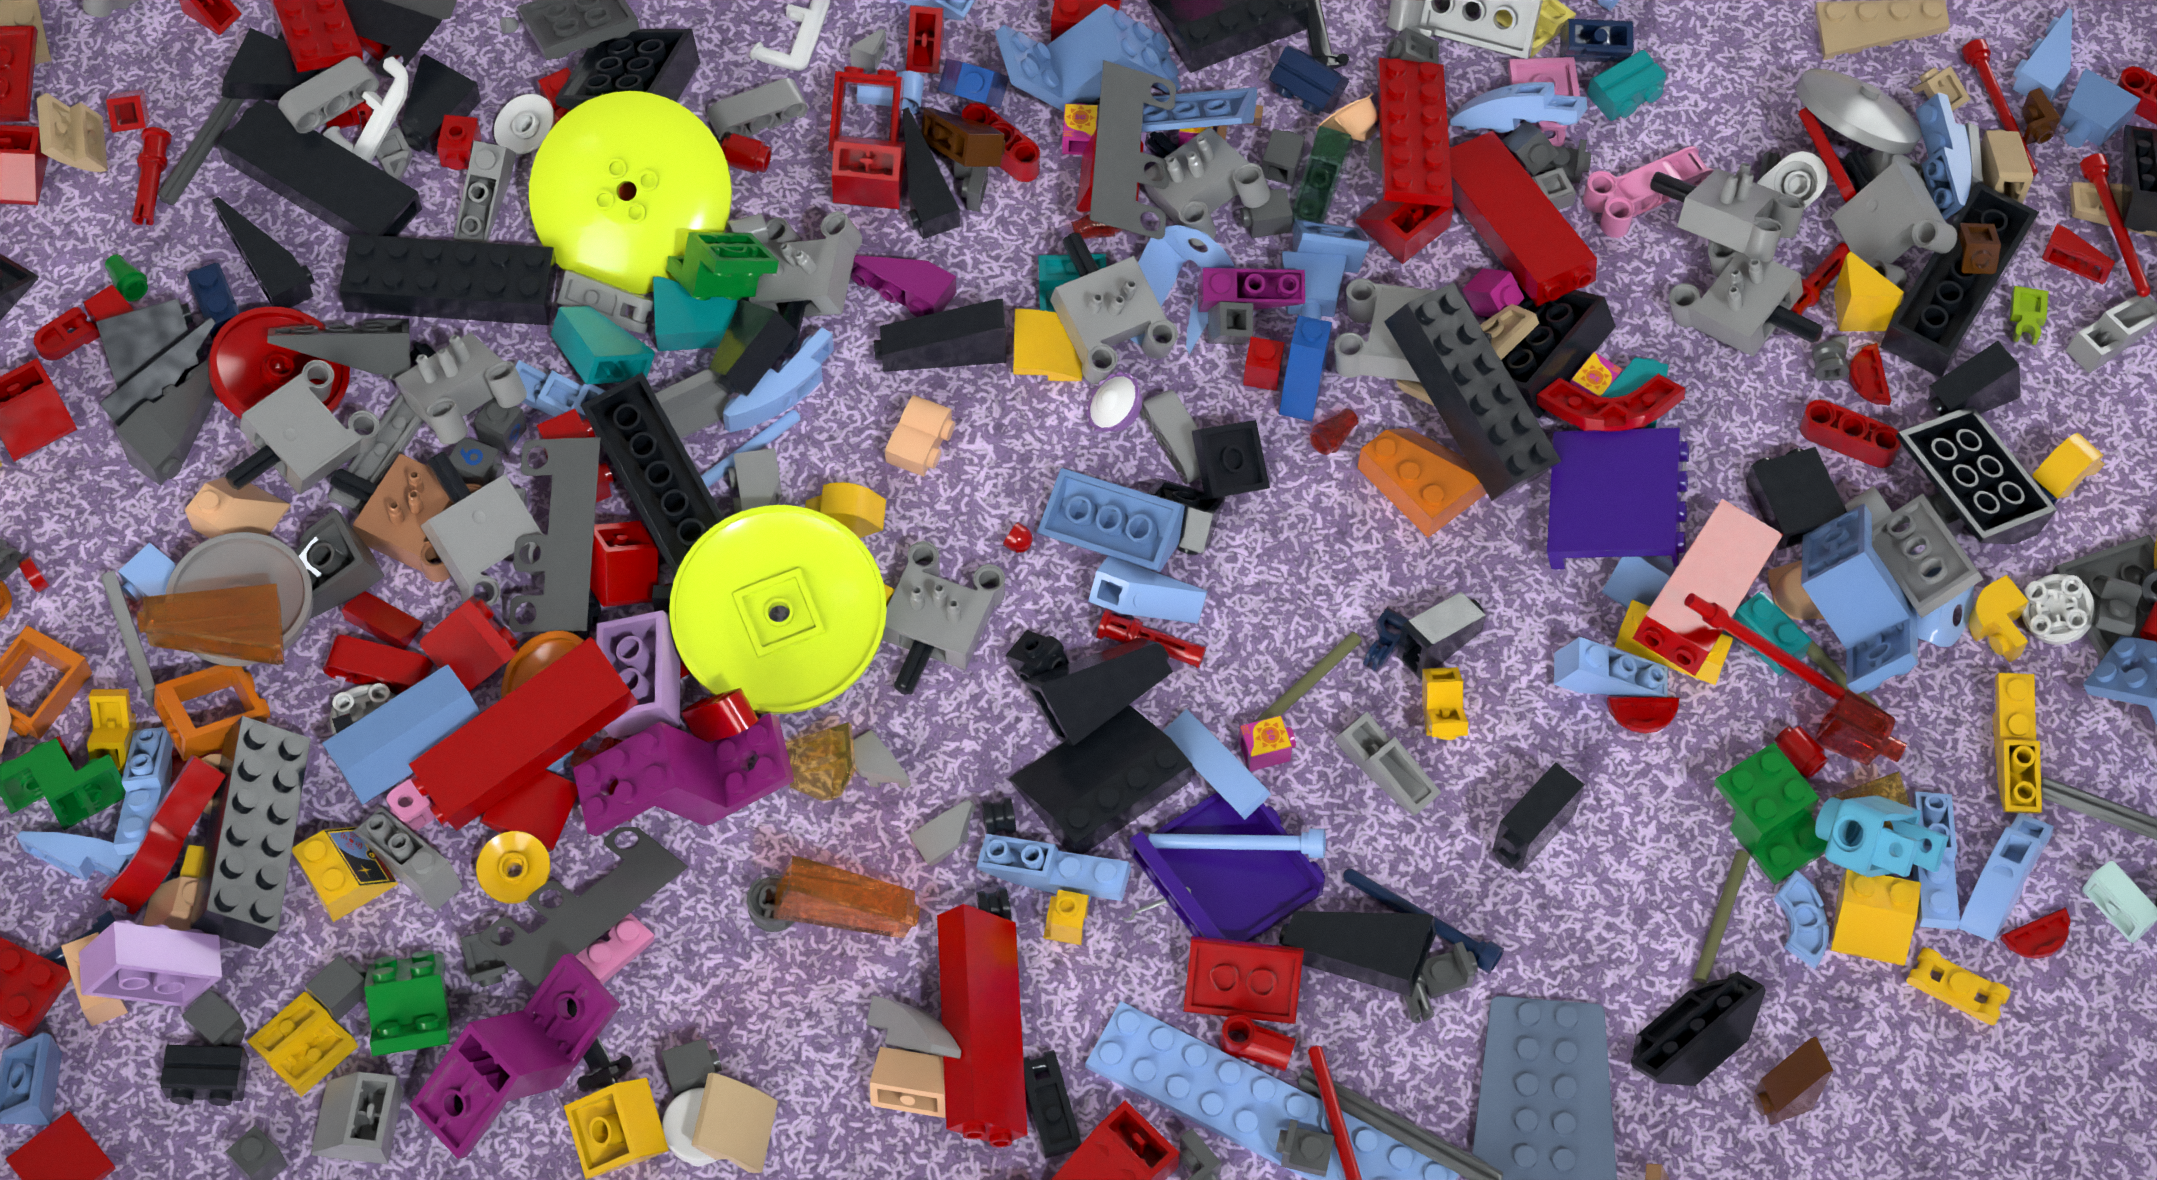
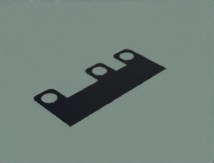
(390, 25)

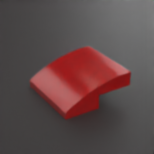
(535, 808)

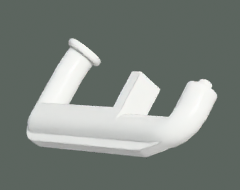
(806, 40)
(382, 117)

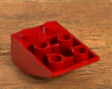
(1122, 1149)

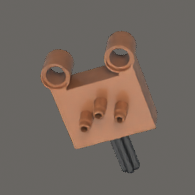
(397, 509)

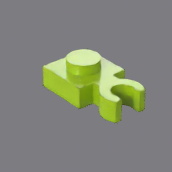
(2029, 310)

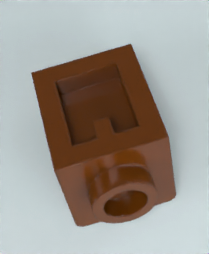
(2040, 117)
(1980, 248)

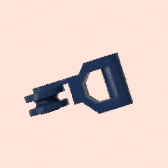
(1387, 639)

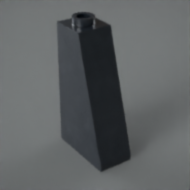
(945, 339)
(1096, 688)
(1364, 947)

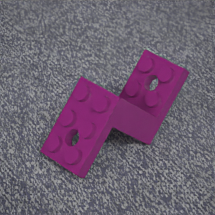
(682, 774)
(514, 1055)

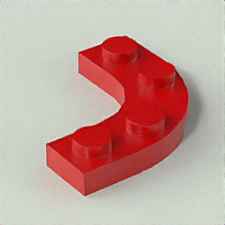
(1615, 413)

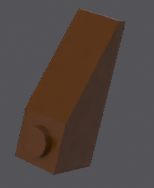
(963, 139)
(1794, 1083)

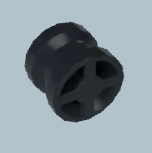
(998, 816)
(995, 903)

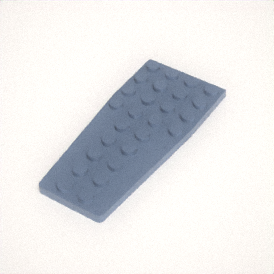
(1545, 1092)

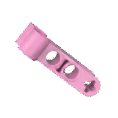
(1631, 192)

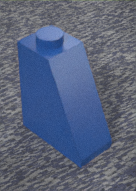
(973, 83)
(1305, 368)

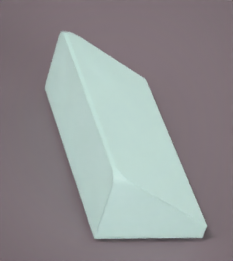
(2121, 901)

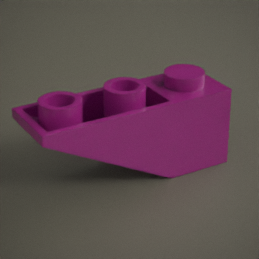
(910, 282)
(1258, 286)

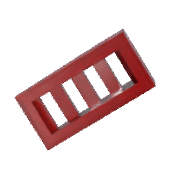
(2076, 255)

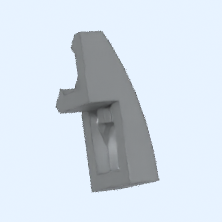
(394, 154)
(877, 762)
(944, 833)

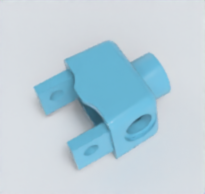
(1868, 848)

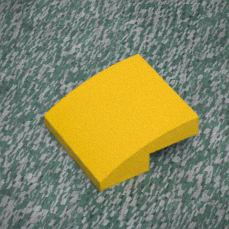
(1044, 347)
(302, 1043)

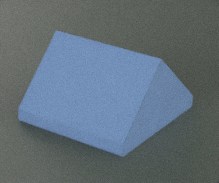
(1331, 239)
(1638, 579)
(29, 1081)

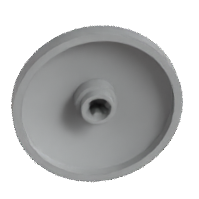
(1858, 111)
(245, 561)

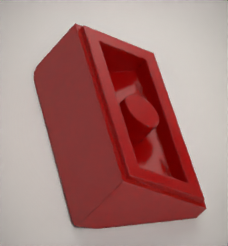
(382, 620)

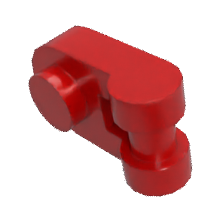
(55, 342)

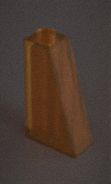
(218, 622)
(843, 900)

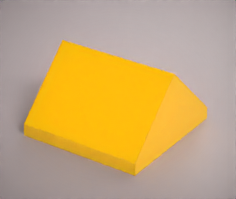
(1864, 297)

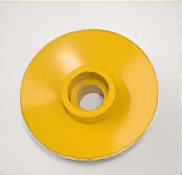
(508, 851)

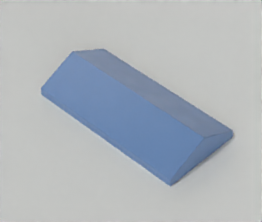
(1202, 110)
(1112, 520)
(379, 746)

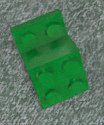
(722, 265)
(50, 775)
(1773, 813)
(407, 1003)

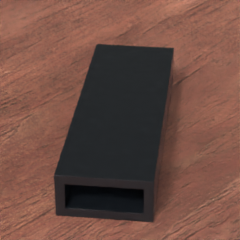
(318, 174)

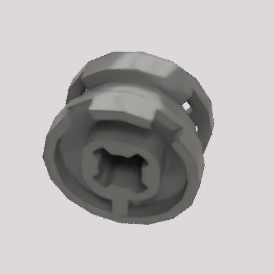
(761, 905)

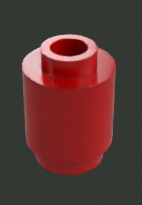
(746, 153)
(1801, 750)

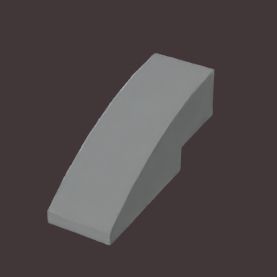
(2113, 332)
(1387, 764)
(911, 1028)

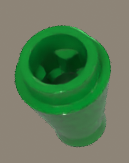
(126, 278)

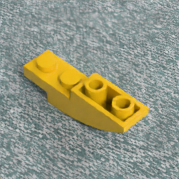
(2016, 744)

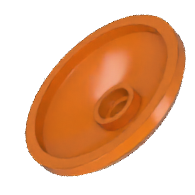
(536, 656)

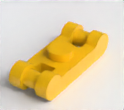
(1958, 986)

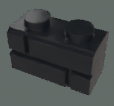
(204, 1074)

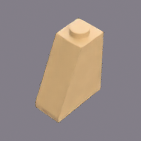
(2005, 164)

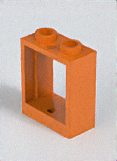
(76, 670)
(210, 737)

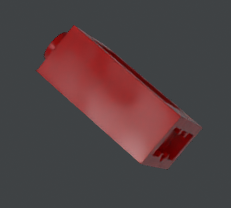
(856, 76)

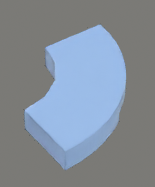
(1806, 919)

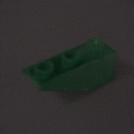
(1322, 175)

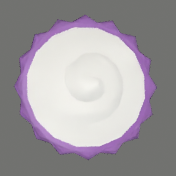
(1114, 403)

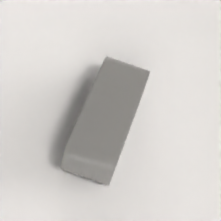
(328, 94)
(757, 109)
(1173, 429)

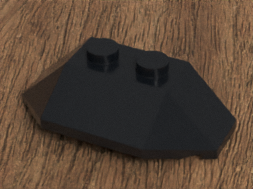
(1699, 1031)

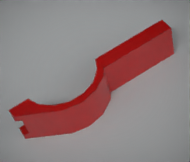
(165, 834)

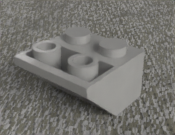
(358, 1117)

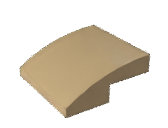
(72, 134)
(734, 1122)

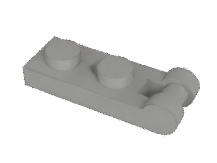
(606, 299)

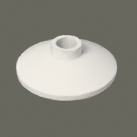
(524, 123)

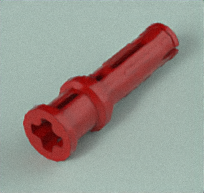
(152, 163)
(1812, 290)
(1127, 630)

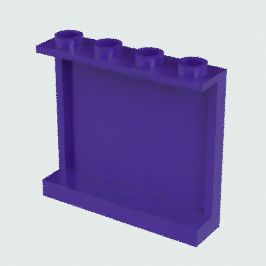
(1617, 495)
(1232, 891)

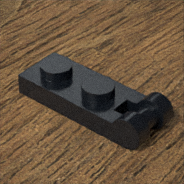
(1050, 1106)

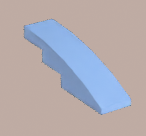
(554, 392)
(1217, 764)
(76, 853)

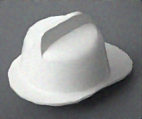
(1798, 175)

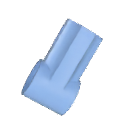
(883, 96)

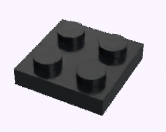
(1230, 459)

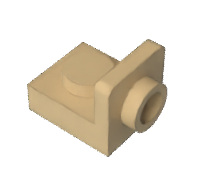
(1943, 82)

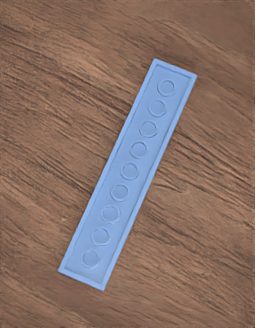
(1239, 1098)

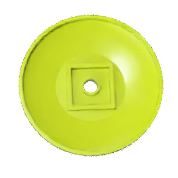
(619, 140)
(769, 561)

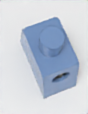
(2096, 110)
(1322, 281)

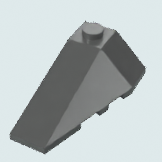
(374, 347)
(162, 433)
(337, 562)

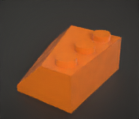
(1420, 477)

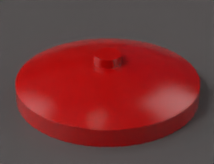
(249, 368)

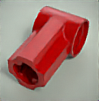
(1260, 1044)

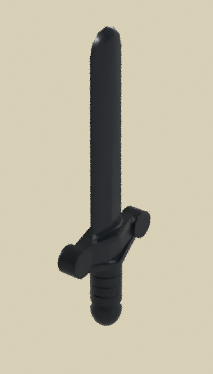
(1319, 38)
(602, 1069)

